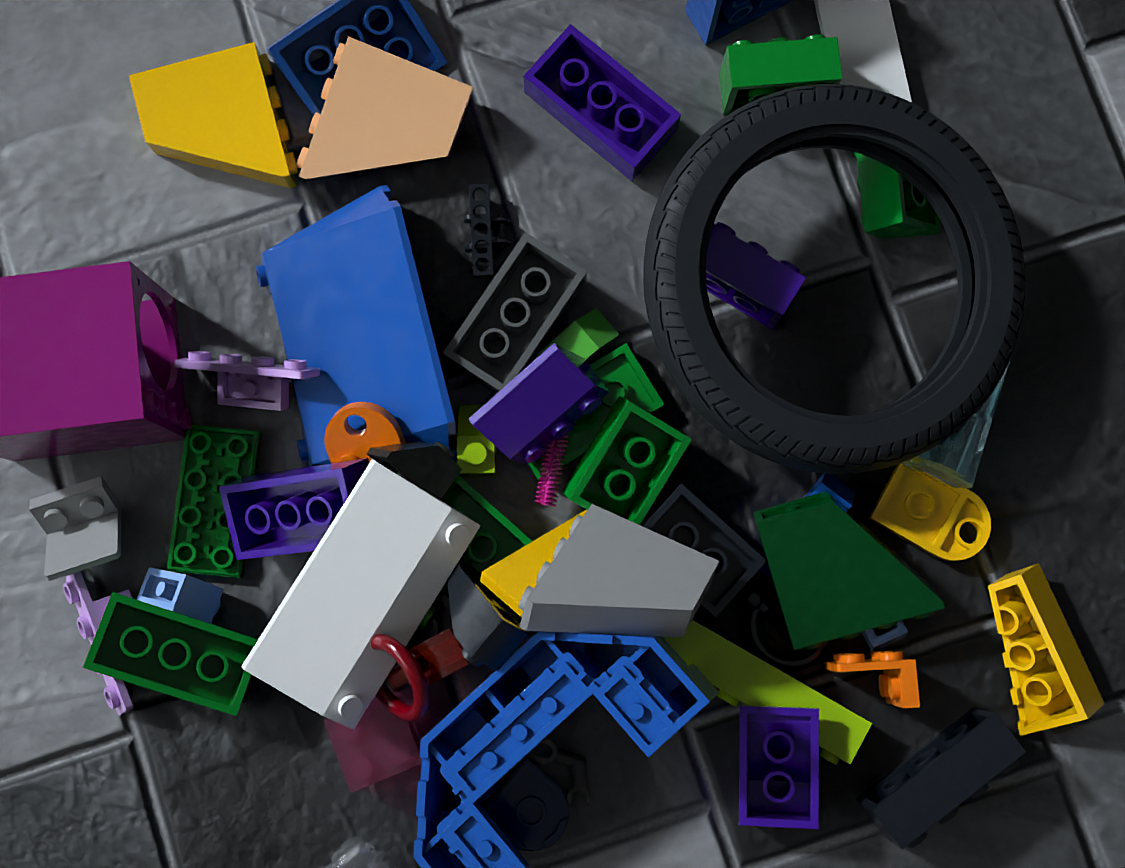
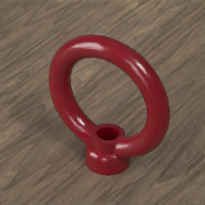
(413, 672)

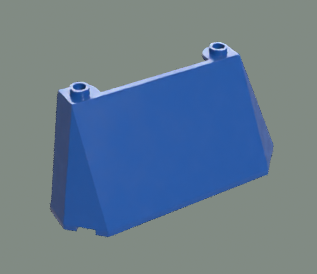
(359, 314)

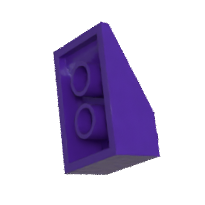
(779, 767)

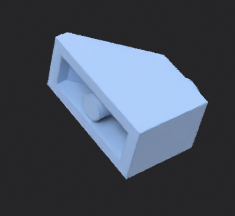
(181, 594)

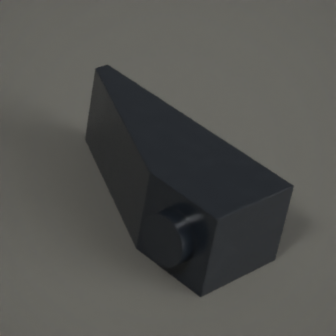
(481, 620)

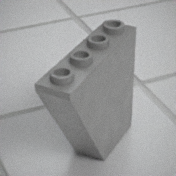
(617, 581)

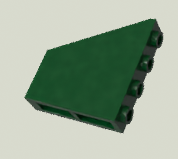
(836, 573)

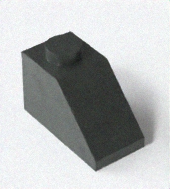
(420, 463)

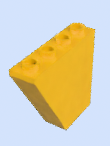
(217, 114)

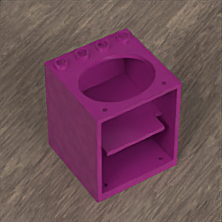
(88, 362)

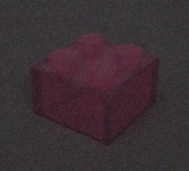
(376, 747)

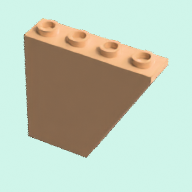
(381, 114)

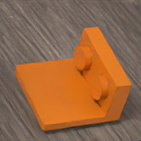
(898, 679)

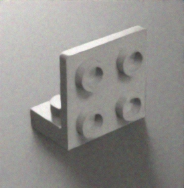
(79, 527)

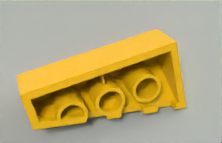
(1041, 654)

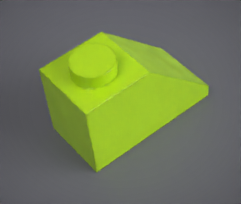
(474, 451)

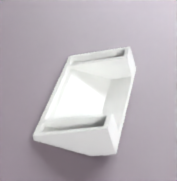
(365, 579)

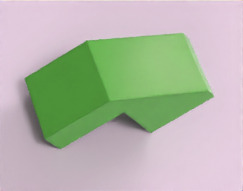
(585, 335)

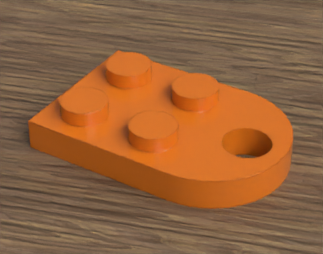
(348, 444)

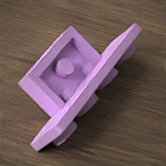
(252, 383)
(88, 623)

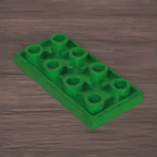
(200, 526)

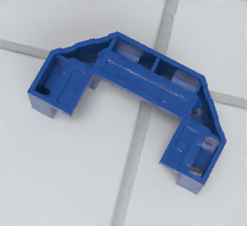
(518, 707)

